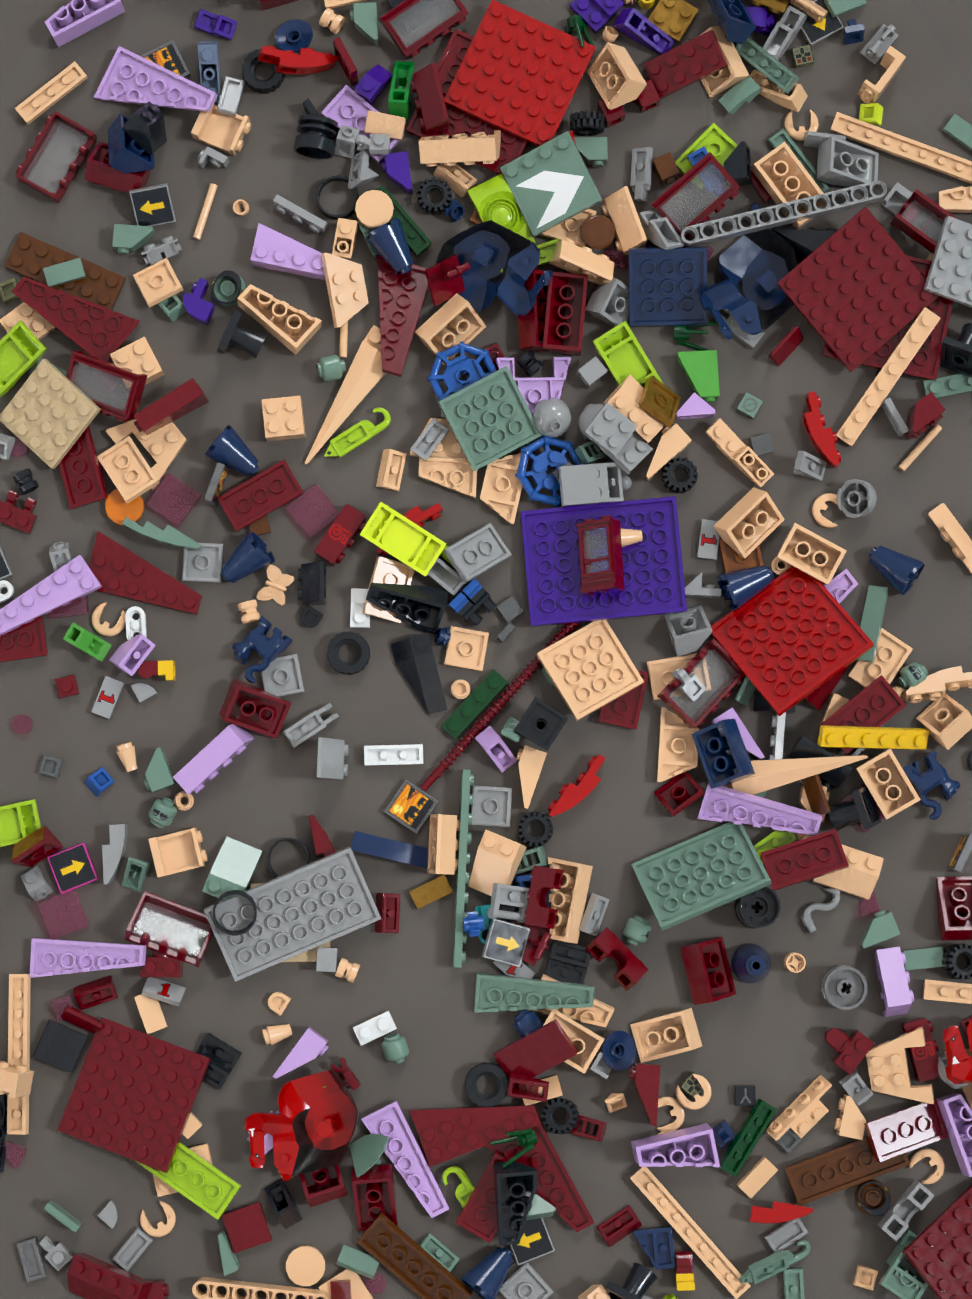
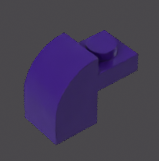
(762, 20)
(195, 305)

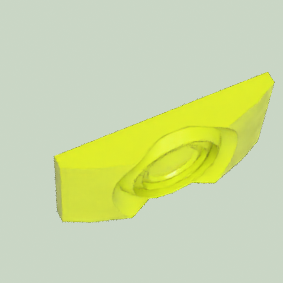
(403, 539)

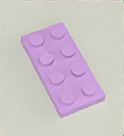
(351, 111)

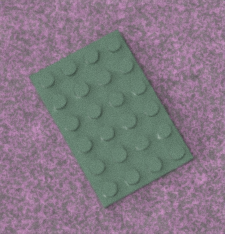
(700, 874)

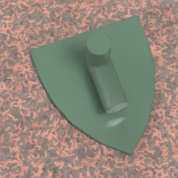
(367, 1151)

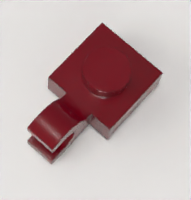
(349, 1078)

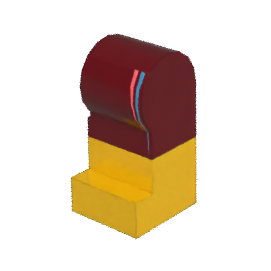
(149, 669)
(684, 1271)

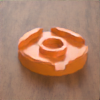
(118, 509)

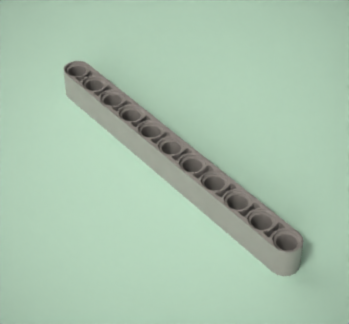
(789, 207)

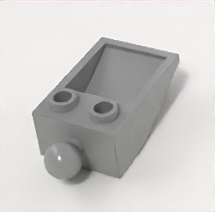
(592, 484)

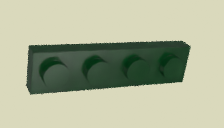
(415, 237)
(474, 704)
(747, 1137)

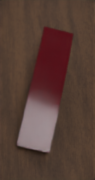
(321, 840)

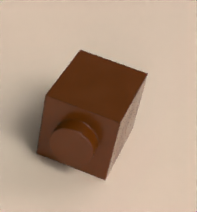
(665, 169)

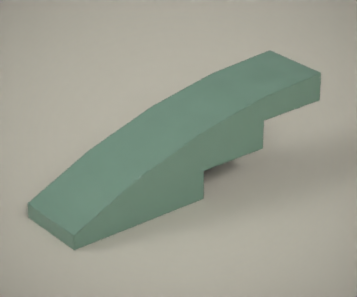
(169, 536)

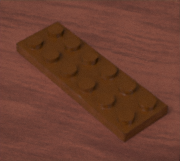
(32, 255)
(838, 1170)
(410, 1262)

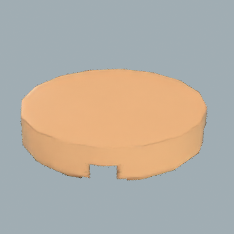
(374, 209)
(305, 1265)

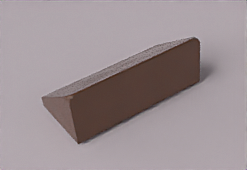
(816, 795)

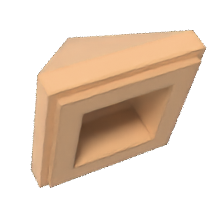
(615, 1102)

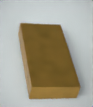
(431, 891)

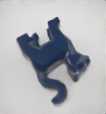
(266, 647)
(928, 780)

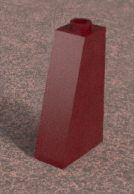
(170, 407)

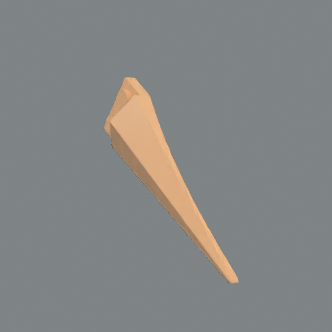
(359, 381)
(780, 772)

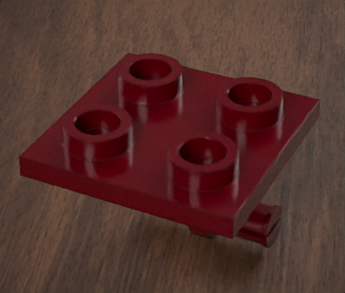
(446, 279)
(536, 943)

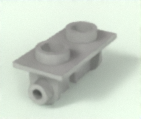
(879, 43)
(154, 251)

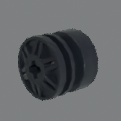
(316, 136)
(766, 915)

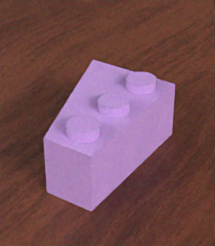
(893, 981)

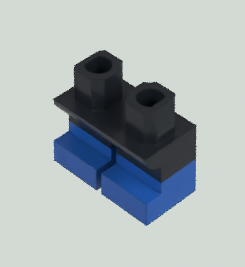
(478, 597)

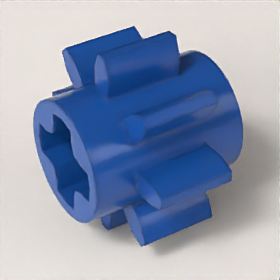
(473, 924)

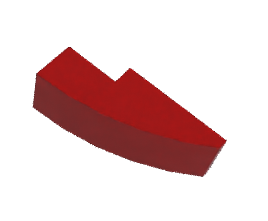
(779, 1213)

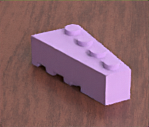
(678, 1148)

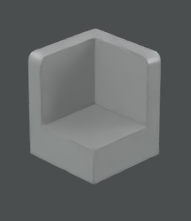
(896, 198)
(591, 372)
(327, 959)
(599, 1065)

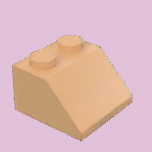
(946, 721)

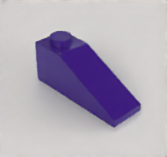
(643, 31)

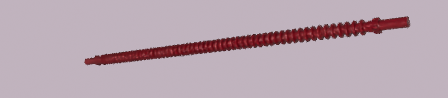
(437, 772)

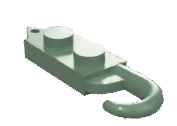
(774, 1264)

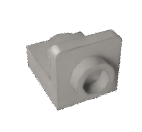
(346, 141)
(215, 157)
(59, 555)

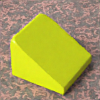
(871, 113)

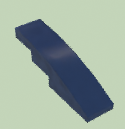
(390, 849)

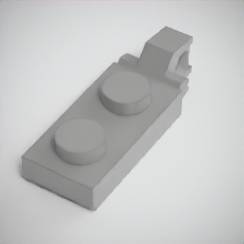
(641, 172)

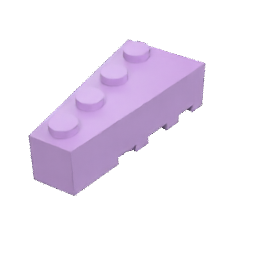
(81, 17)
(286, 255)
(213, 757)
(958, 1123)

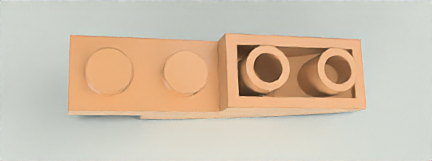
(738, 453)
(937, 683)

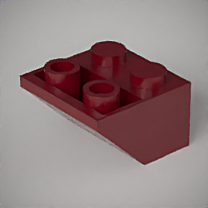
(924, 413)

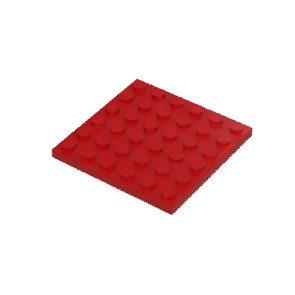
(519, 74)
(791, 638)

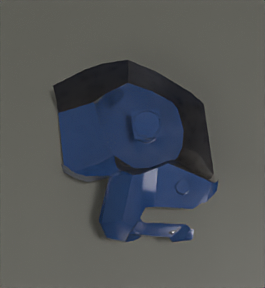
(486, 257)
(751, 290)

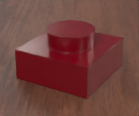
(67, 686)

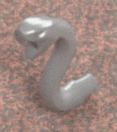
(806, 914)

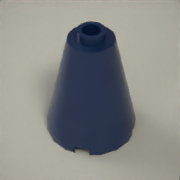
(392, 246)
(233, 452)
(247, 558)
(896, 567)
(744, 584)
(744, 959)
(489, 1273)

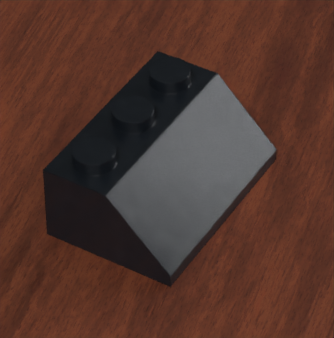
(808, 749)

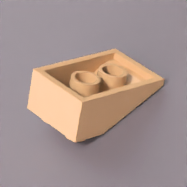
(495, 862)
(666, 1035)
(585, 1041)

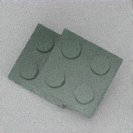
(901, 1276)

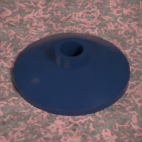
(293, 30)
(624, 1047)

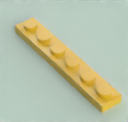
(873, 737)

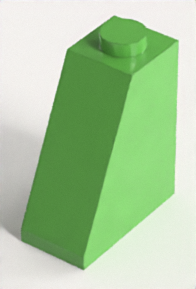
(701, 372)

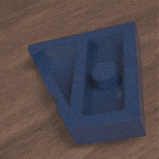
(657, 1246)

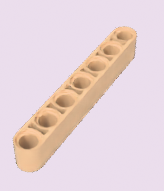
(251, 1288)

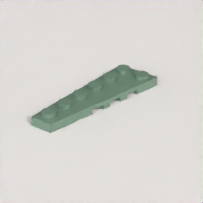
(512, 993)

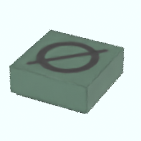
(749, 405)

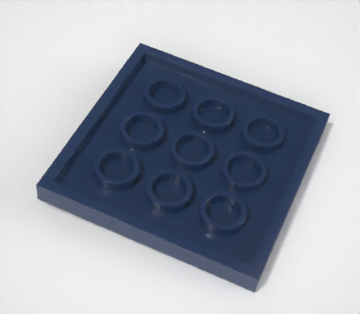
(667, 286)

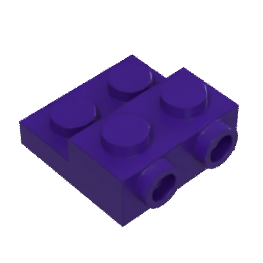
(596, 12)

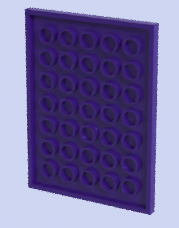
(650, 567)

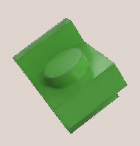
(87, 641)

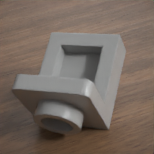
(36, 884)
(856, 1088)

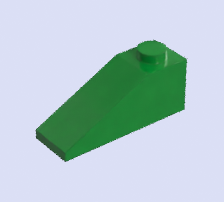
(401, 91)

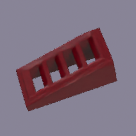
(526, 1094)
(601, 1130)

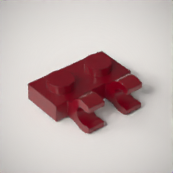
(17, 517)

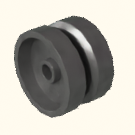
(855, 987)

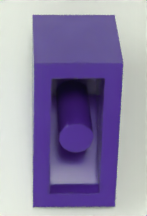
(373, 84)
(398, 170)

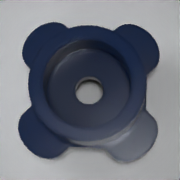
(458, 213)
(442, 636)

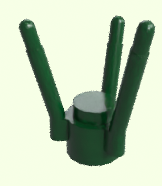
(576, 27)
(682, 332)
(524, 1138)

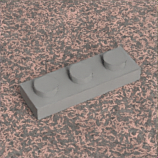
(299, 214)

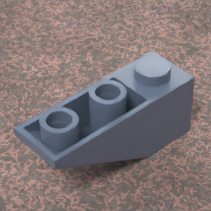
(210, 66)

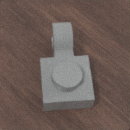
(376, 144)
(690, 686)
(57, 1254)

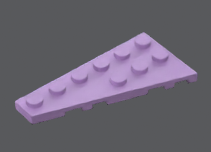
(140, 81)

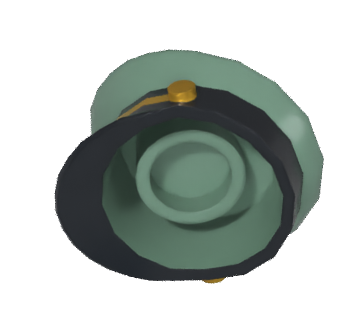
(227, 288)

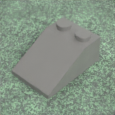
(846, 163)
(332, 759)

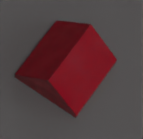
(679, 793)
(35, 847)

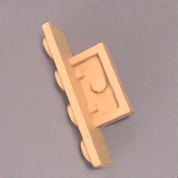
(953, 534)
(802, 1112)

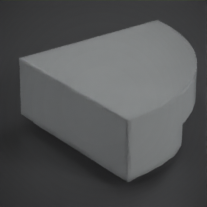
(143, 691)
(109, 1214)

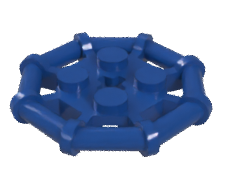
(459, 365)
(539, 468)

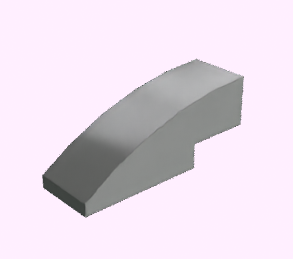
(784, 32)
(659, 230)
(445, 577)
(114, 853)

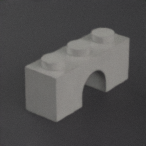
(911, 1201)

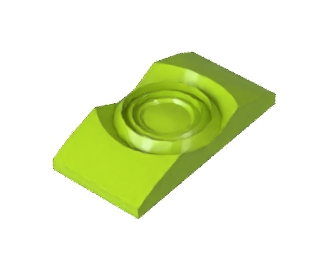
(496, 203)
(18, 354)
(624, 355)
(18, 821)

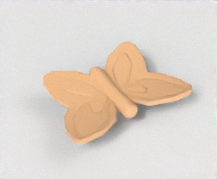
(276, 585)

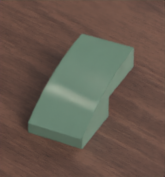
(741, 92)

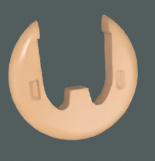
(799, 135)
(819, 504)
(104, 628)
(700, 1101)
(677, 1111)
(935, 1159)
(163, 1229)

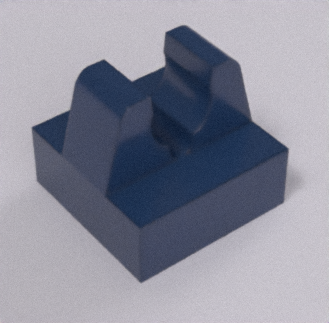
(853, 33)
(723, 1133)

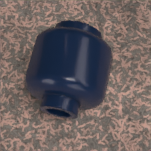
(526, 1022)

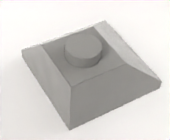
(610, 303)
(688, 630)

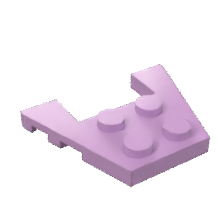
(538, 389)

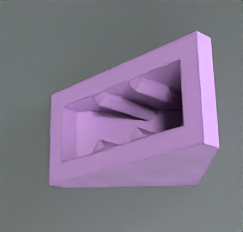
(695, 408)

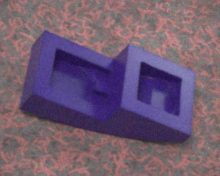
(215, 25)

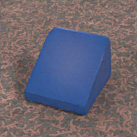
(99, 781)

